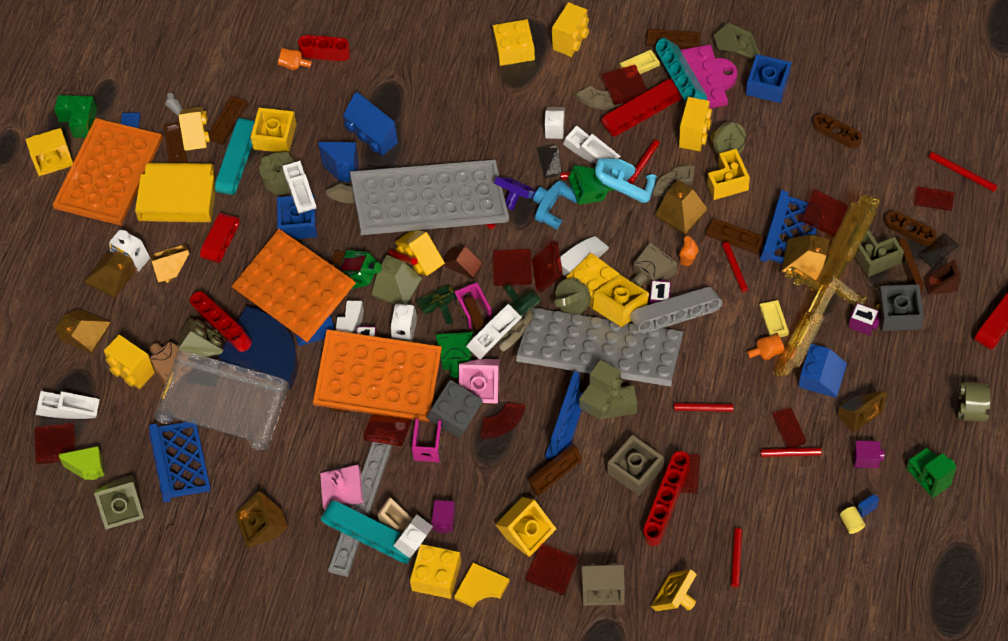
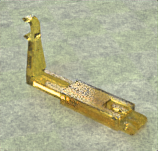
(844, 243)
(811, 322)

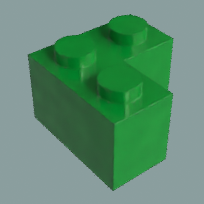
(78, 112)
(932, 471)

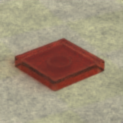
(624, 84)
(824, 213)
(547, 266)
(512, 267)
(387, 429)
(52, 441)
(552, 569)

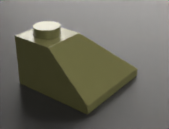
(736, 41)
(395, 282)
(119, 502)

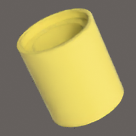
(852, 520)

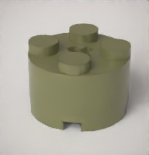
(272, 172)
(974, 401)

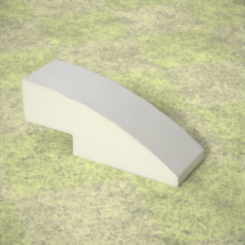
(588, 146)
(299, 187)
(578, 253)
(352, 318)
(493, 332)
(67, 406)

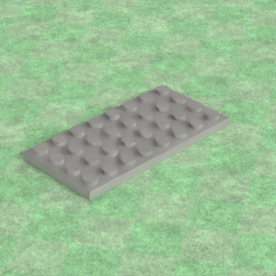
(428, 197)
(582, 341)

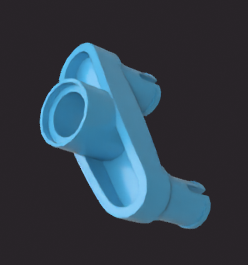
(546, 200)

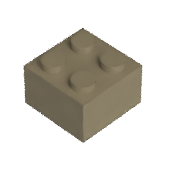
(635, 465)
(603, 584)

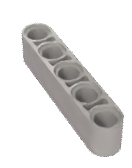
(675, 310)

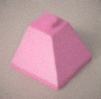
(481, 378)

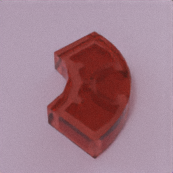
(503, 422)

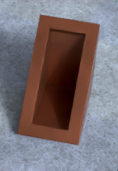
(462, 261)
(944, 279)

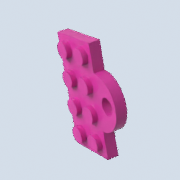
(711, 73)

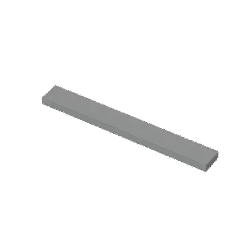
(371, 478)

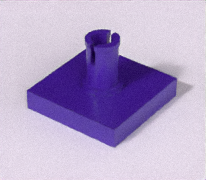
(515, 190)

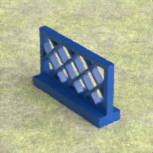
(777, 223)
(567, 420)
(161, 460)

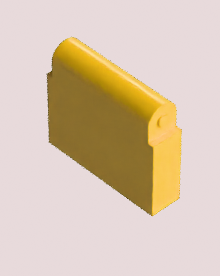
(176, 192)

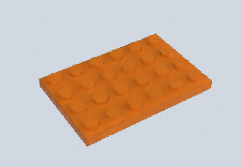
(107, 171)
(293, 285)
(377, 375)

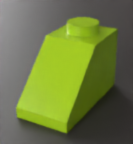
(84, 463)

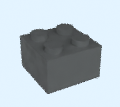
(900, 307)
(455, 408)

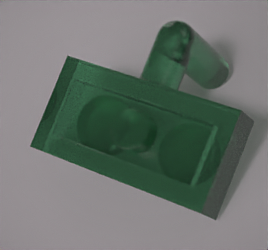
(436, 299)
(523, 303)

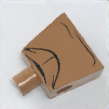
(163, 359)

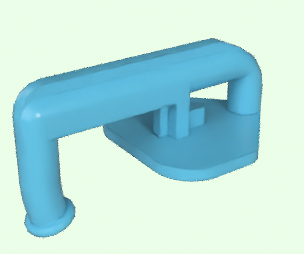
(616, 173)

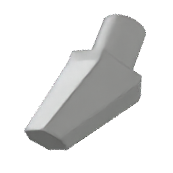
(173, 104)

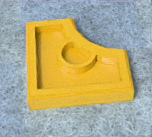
(480, 584)

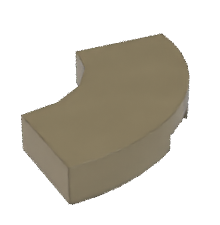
(596, 98)
(665, 182)
(341, 193)
(516, 331)

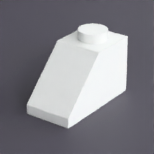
(554, 122)
(413, 536)

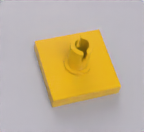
(675, 592)

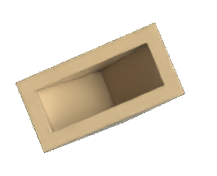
(394, 516)

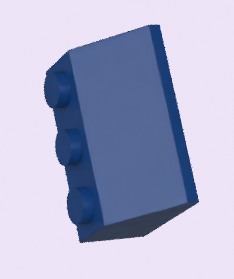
(370, 124)

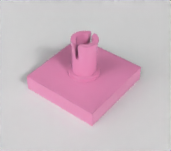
(342, 486)

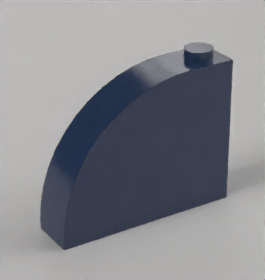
(271, 347)

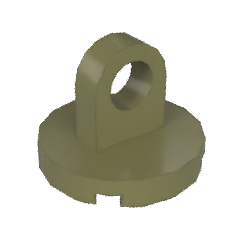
(728, 137)
(572, 296)

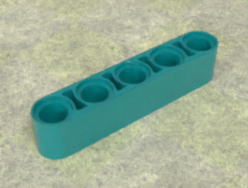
(679, 70)
(235, 157)
(363, 529)

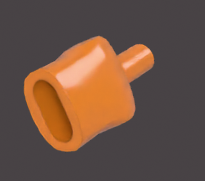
(292, 59)
(688, 251)
(767, 347)

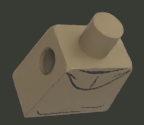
(653, 265)

